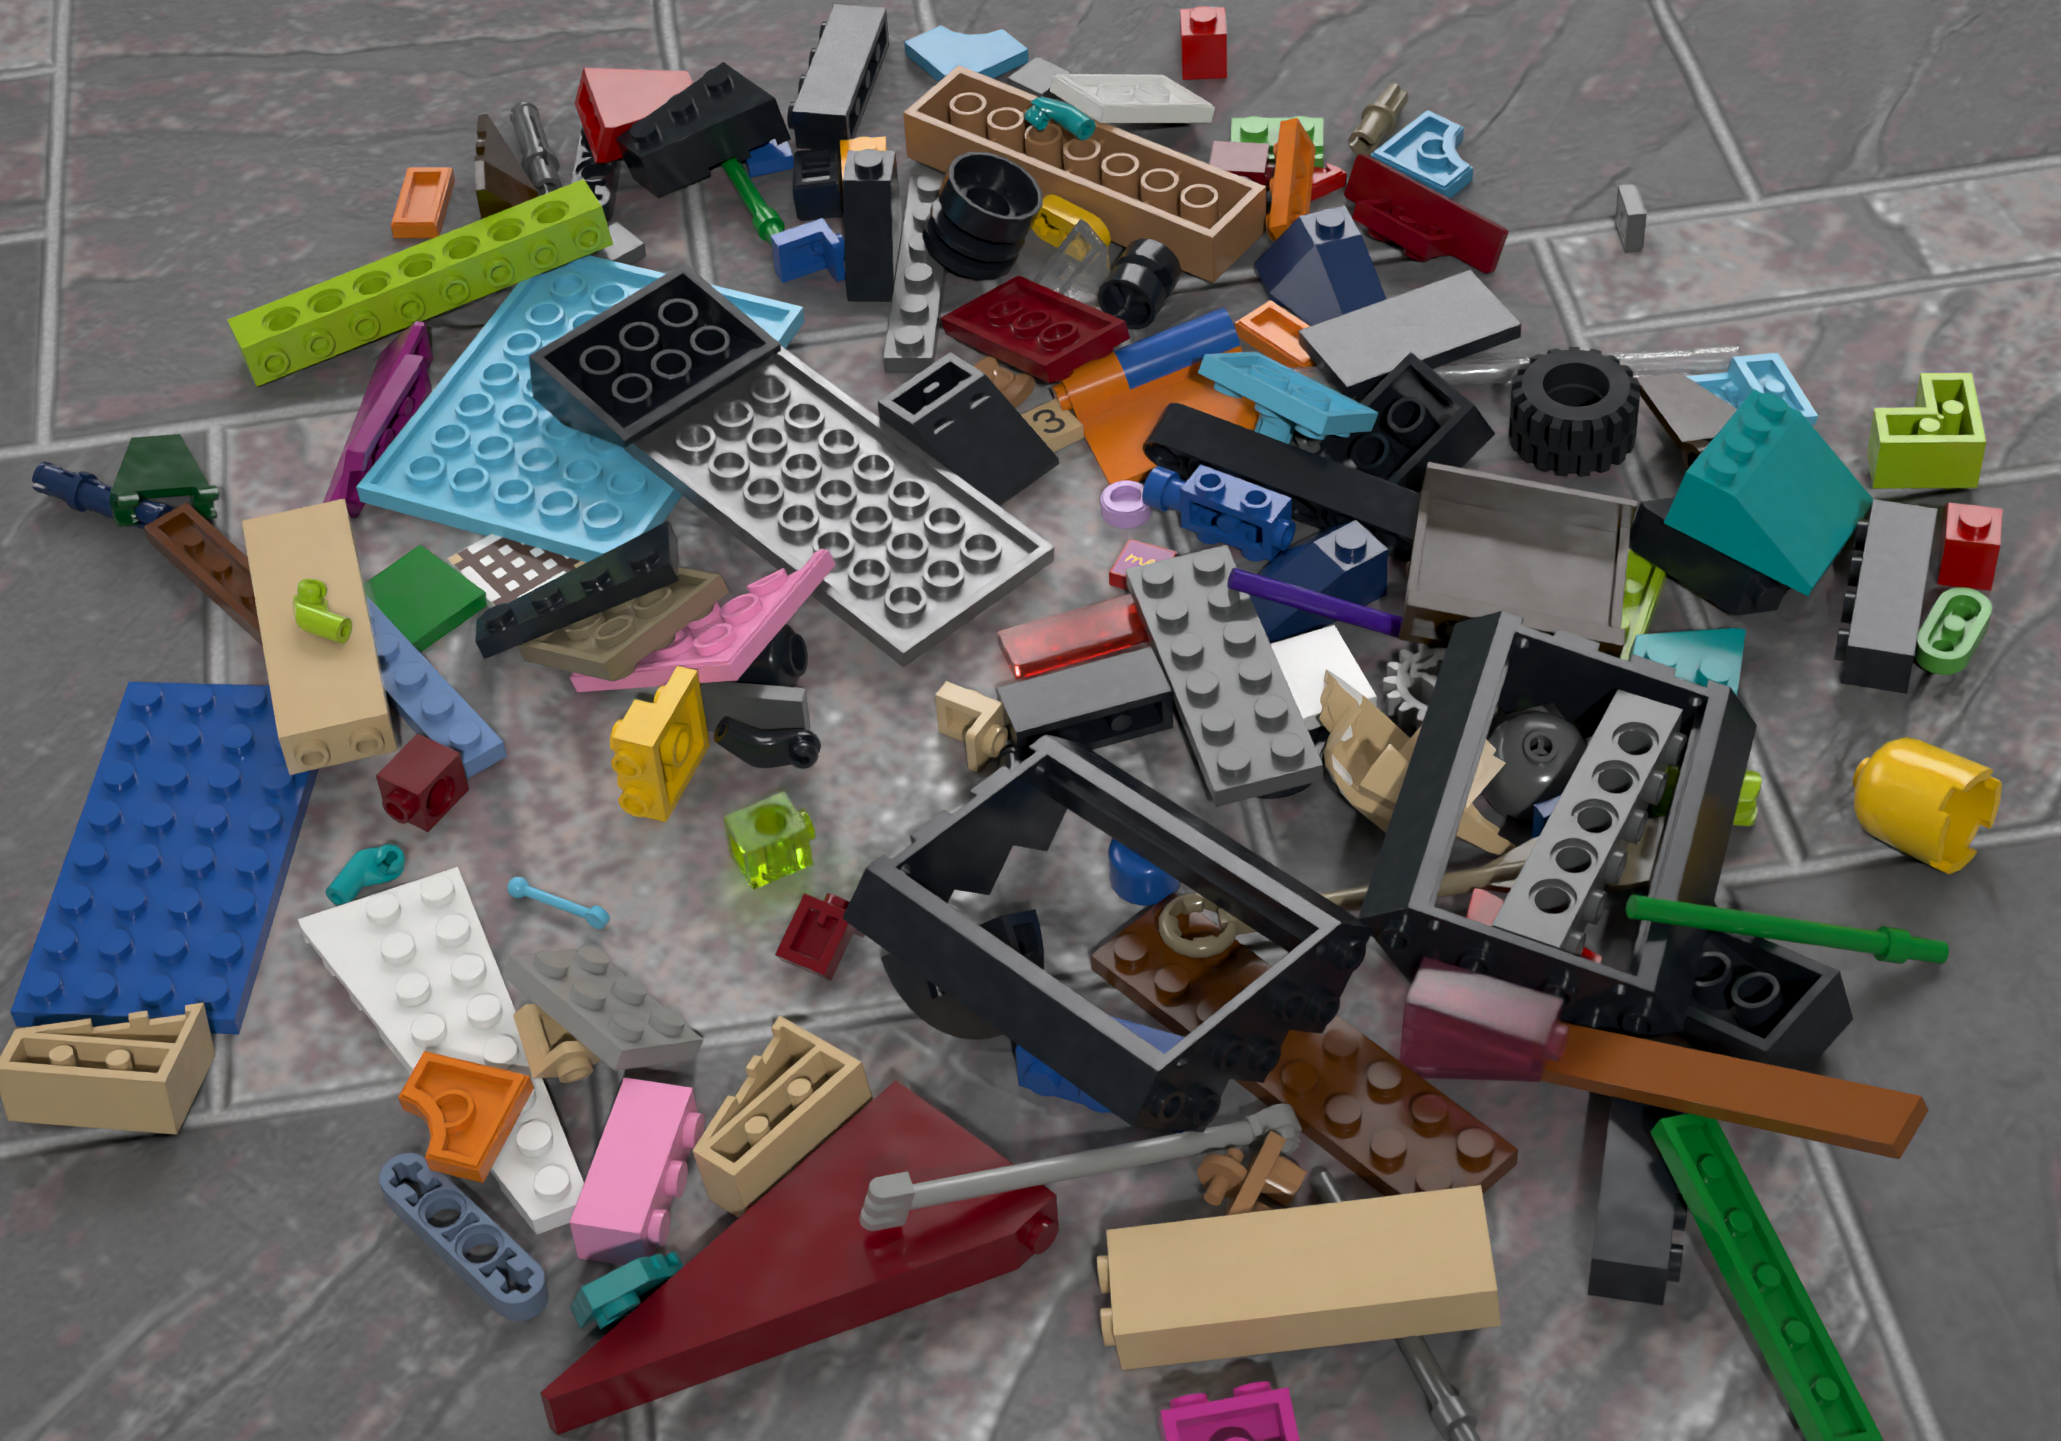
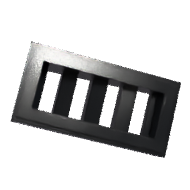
(818, 183)

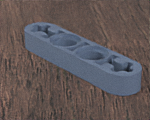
(458, 1239)

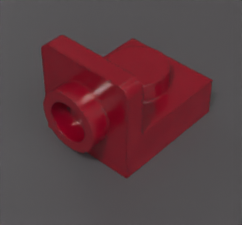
(817, 935)

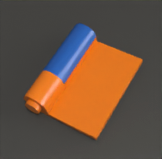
(1129, 389)

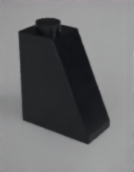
(871, 224)
(1699, 566)

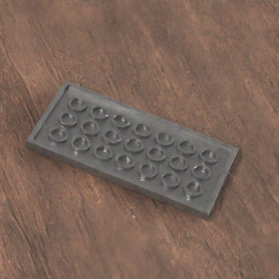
(810, 470)

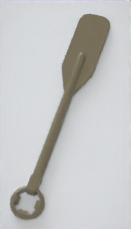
(1495, 876)

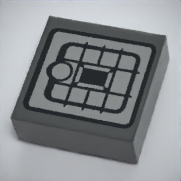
(1630, 218)

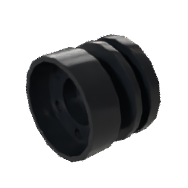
(982, 215)

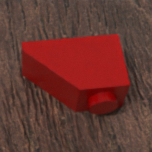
(1203, 43)
(1969, 546)

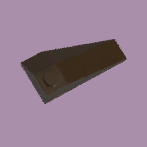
(498, 175)

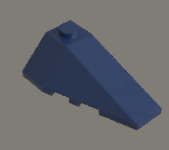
(1320, 268)
(1334, 562)

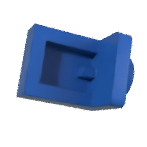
(808, 250)

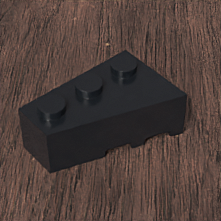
(700, 128)

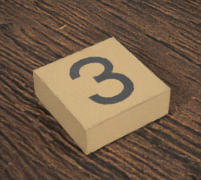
(1054, 426)

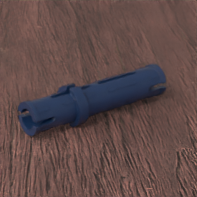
(85, 492)

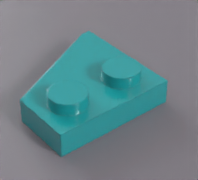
(1696, 654)
(618, 1292)

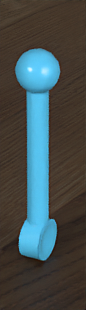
(595, 916)

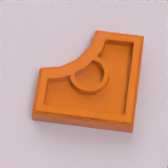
(466, 1110)

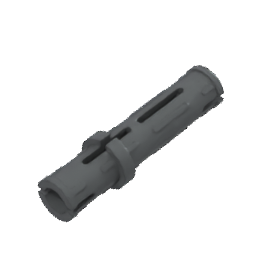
(538, 160)

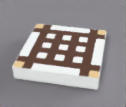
(509, 568)

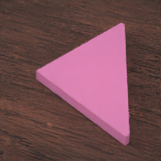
(728, 637)

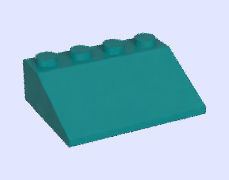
(1771, 495)

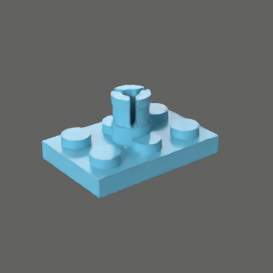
(1286, 397)

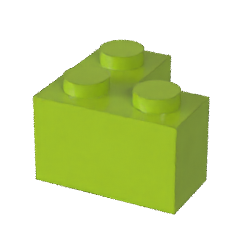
(1934, 441)

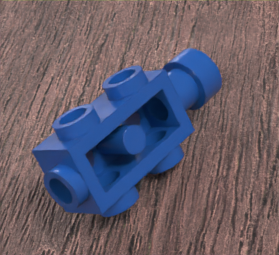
(1225, 510)

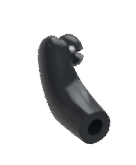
(768, 748)

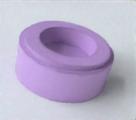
(1123, 505)

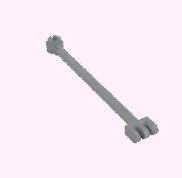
(894, 1195)

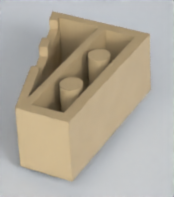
(108, 1075)
(779, 1117)

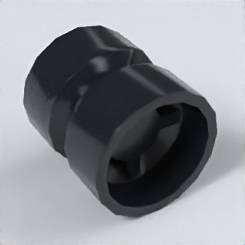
(1140, 283)

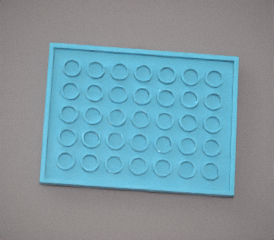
(502, 463)

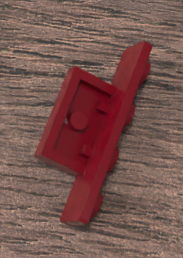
(1420, 217)

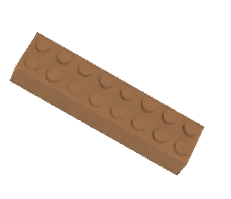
(1115, 175)

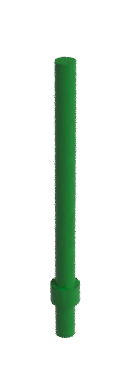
(765, 219)
(1886, 943)

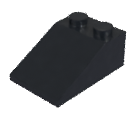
(1416, 424)
(1764, 1003)

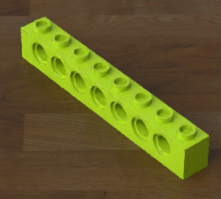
(420, 282)

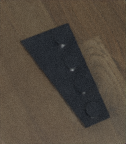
(596, 586)

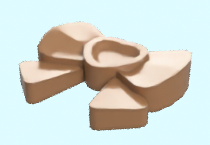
(1013, 387)

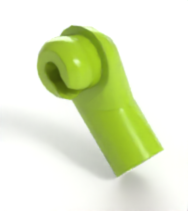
(313, 613)

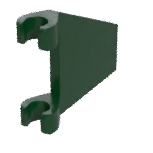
(159, 469)

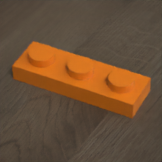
(1292, 178)

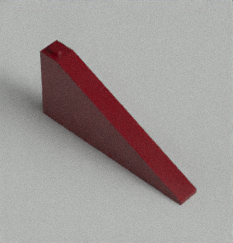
(808, 1268)

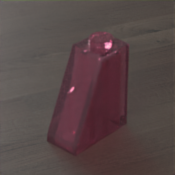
(1478, 1027)

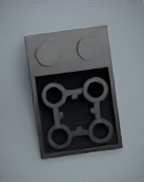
(968, 428)

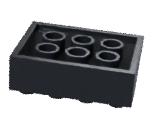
(647, 358)

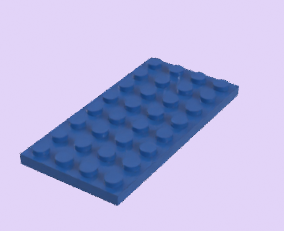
(171, 863)

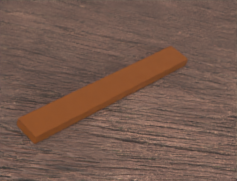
(1739, 1091)

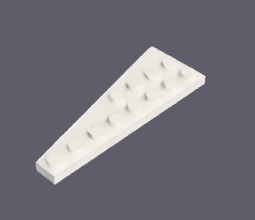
(434, 987)

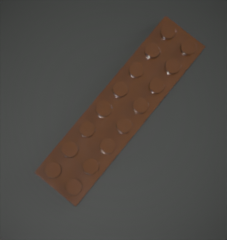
(1340, 1083)

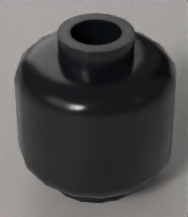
(779, 662)

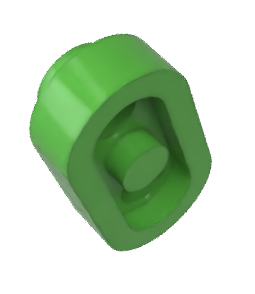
(1953, 630)

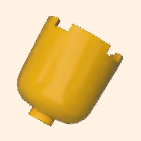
(1925, 801)

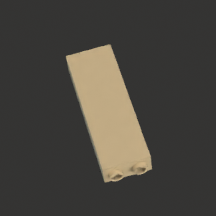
(323, 692)
(1299, 1278)

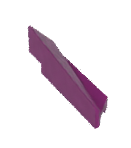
(391, 399)

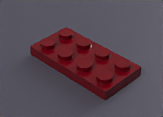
(1036, 329)

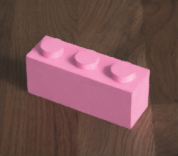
(636, 1172)

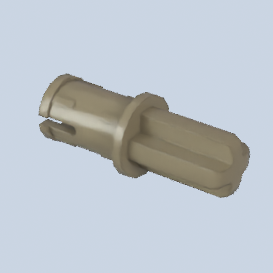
(1378, 120)

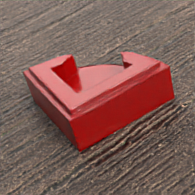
(1327, 180)

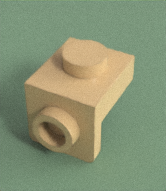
(973, 720)
(551, 1048)

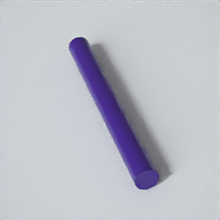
(1314, 602)

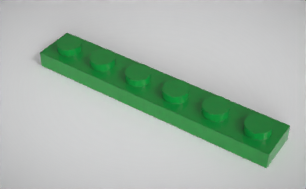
(1763, 1281)

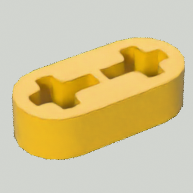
(1060, 216)

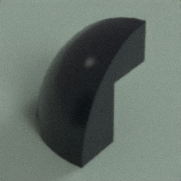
(941, 1011)

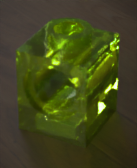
(769, 840)

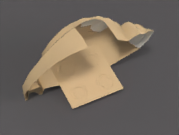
(1370, 760)

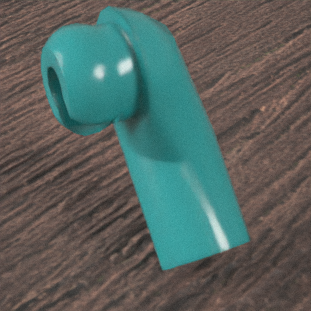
(1062, 113)
(364, 870)

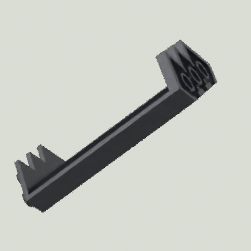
(1522, 668)
(907, 913)

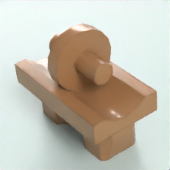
(1265, 1173)

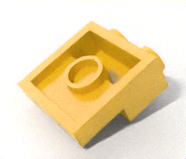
(660, 747)

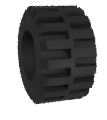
(1574, 411)

